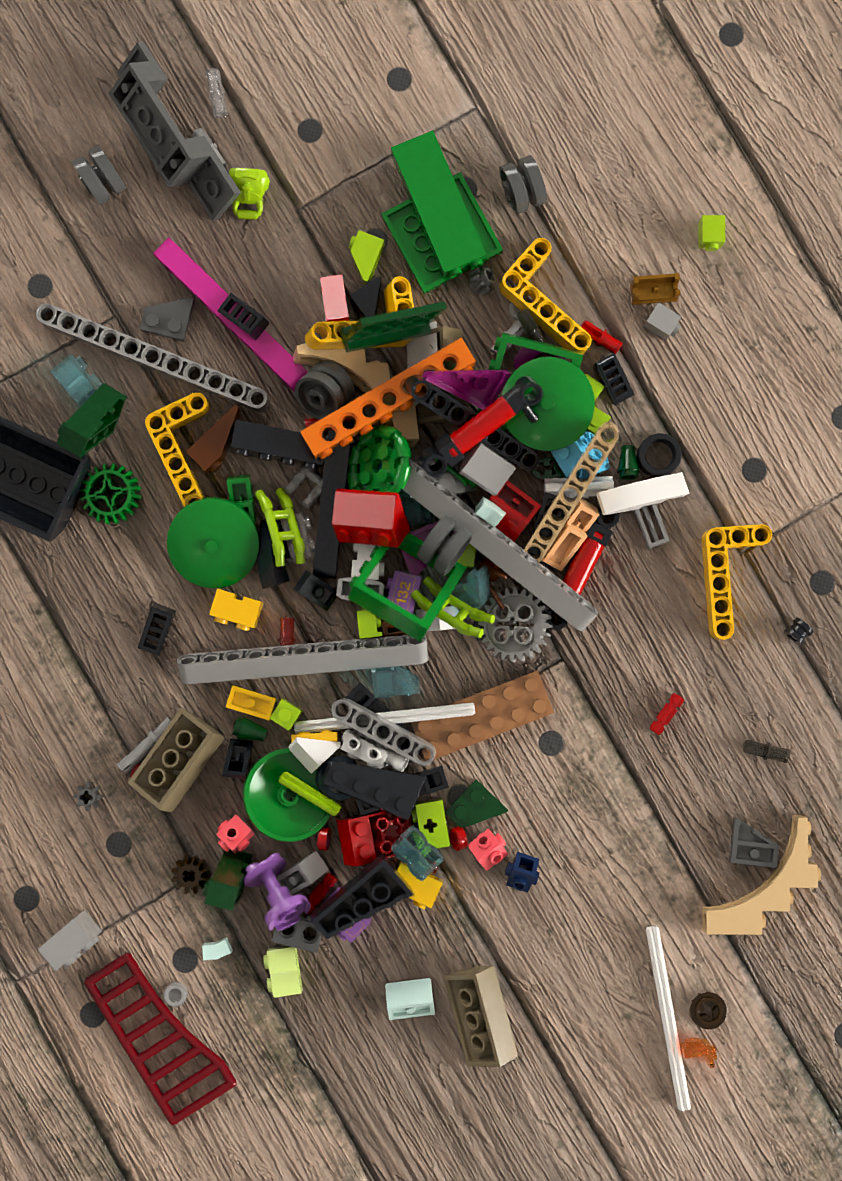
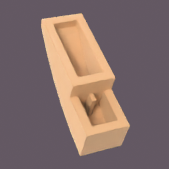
(571, 535)

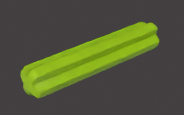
(309, 793)

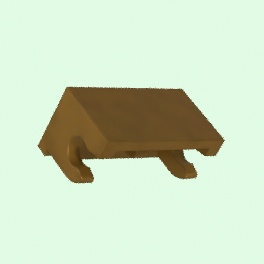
(655, 289)

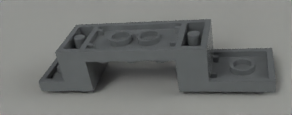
(175, 158)

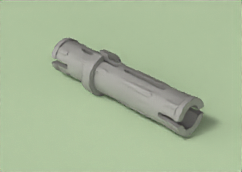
(143, 747)

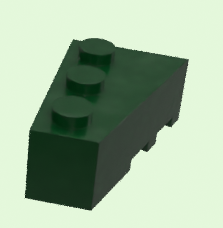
(92, 421)
(227, 883)

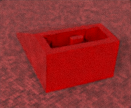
(518, 509)
(369, 835)

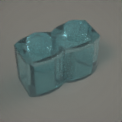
(75, 379)
(417, 853)

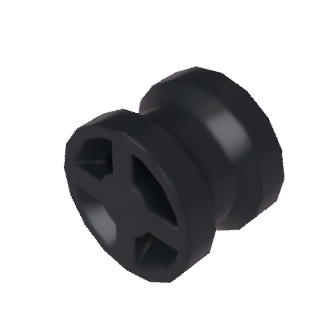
(798, 631)

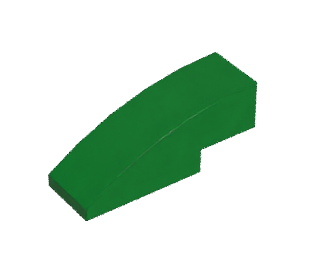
(241, 493)

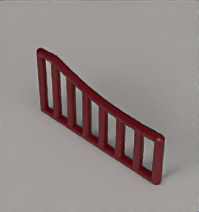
(180, 1032)

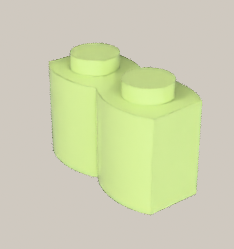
(284, 971)

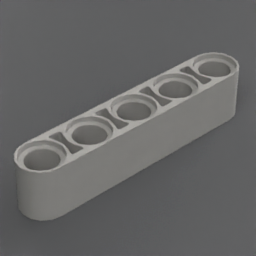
(371, 731)

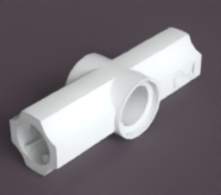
(597, 485)

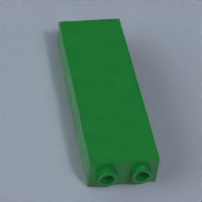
(438, 205)

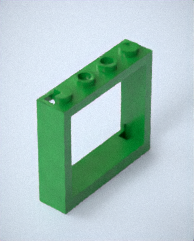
(501, 343)
(390, 611)

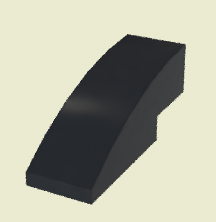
(268, 572)

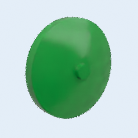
(563, 410)
(213, 542)
(274, 807)

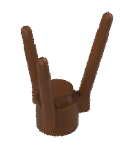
(494, 573)

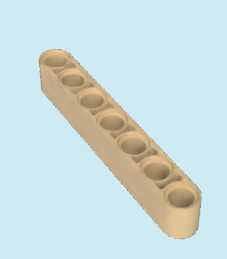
(576, 483)

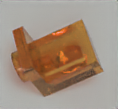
(694, 1048)

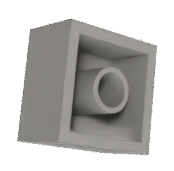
(65, 945)

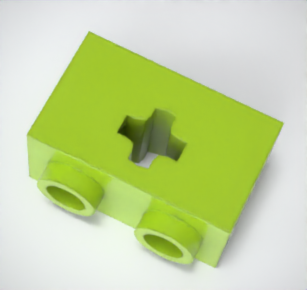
(432, 810)

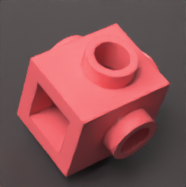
(230, 828)
(488, 849)

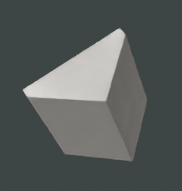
(486, 468)

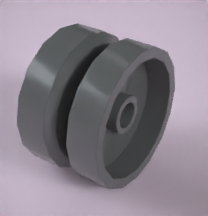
(98, 175)
(523, 184)
(324, 389)
(441, 543)

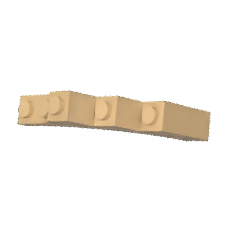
(365, 377)
(793, 871)

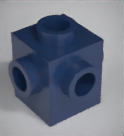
(522, 872)

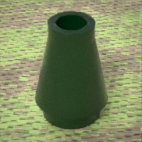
(628, 464)
(248, 729)

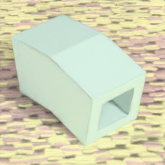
(489, 511)
(217, 949)

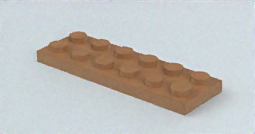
(495, 713)

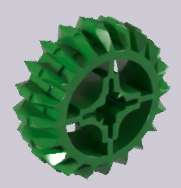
(108, 484)

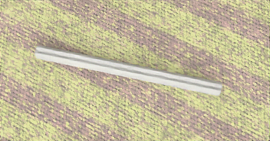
(400, 716)
(668, 1018)

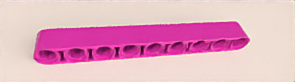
(213, 296)

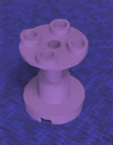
(284, 906)

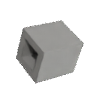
(663, 322)

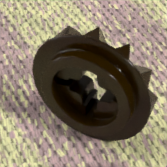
(718, 1012)

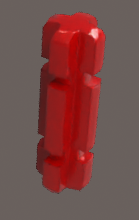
(666, 714)
(321, 890)

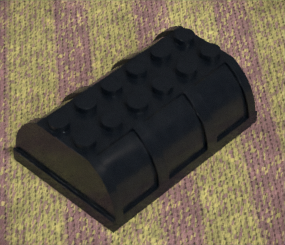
(38, 481)

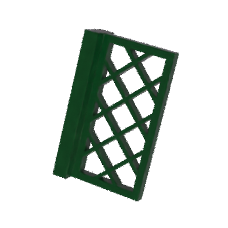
(390, 327)

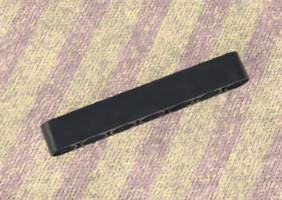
(448, 403)
(334, 478)

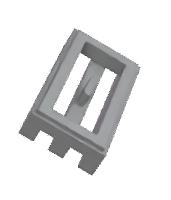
(657, 542)

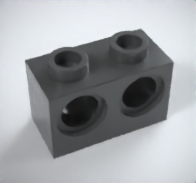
(297, 937)

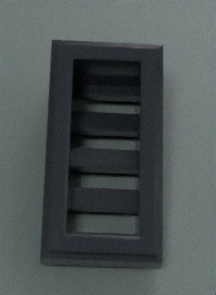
(254, 326)
(612, 359)
(161, 610)

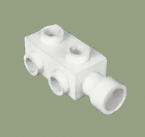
(371, 751)

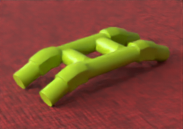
(276, 536)
(457, 621)

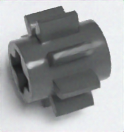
(482, 281)
(84, 801)

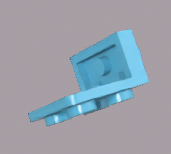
(569, 456)

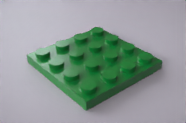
(413, 244)

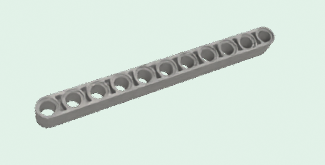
(142, 355)
(501, 549)
(302, 659)

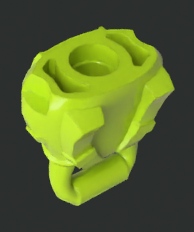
(252, 185)

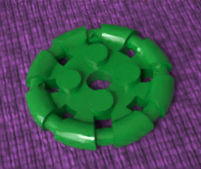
(394, 461)

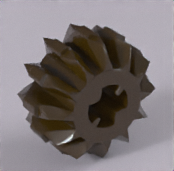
(189, 865)

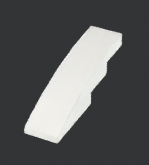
(642, 493)

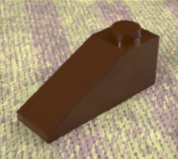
(213, 445)

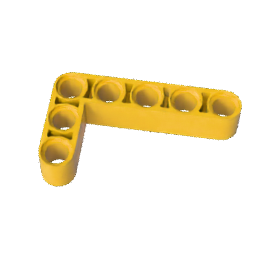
(540, 301)
(393, 302)
(175, 452)
(722, 572)

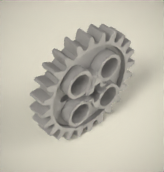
(513, 644)

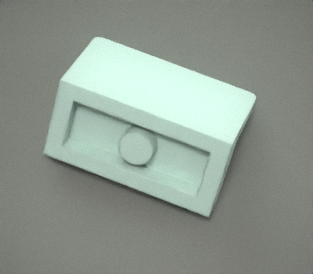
(409, 999)

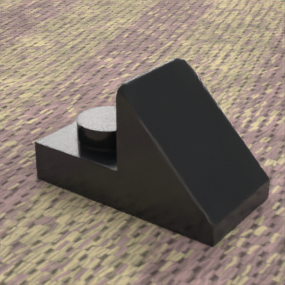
(316, 590)

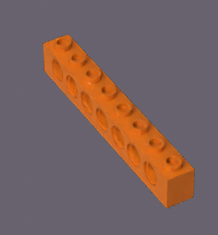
(313, 435)

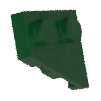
(475, 806)

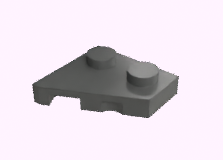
(168, 318)
(751, 846)

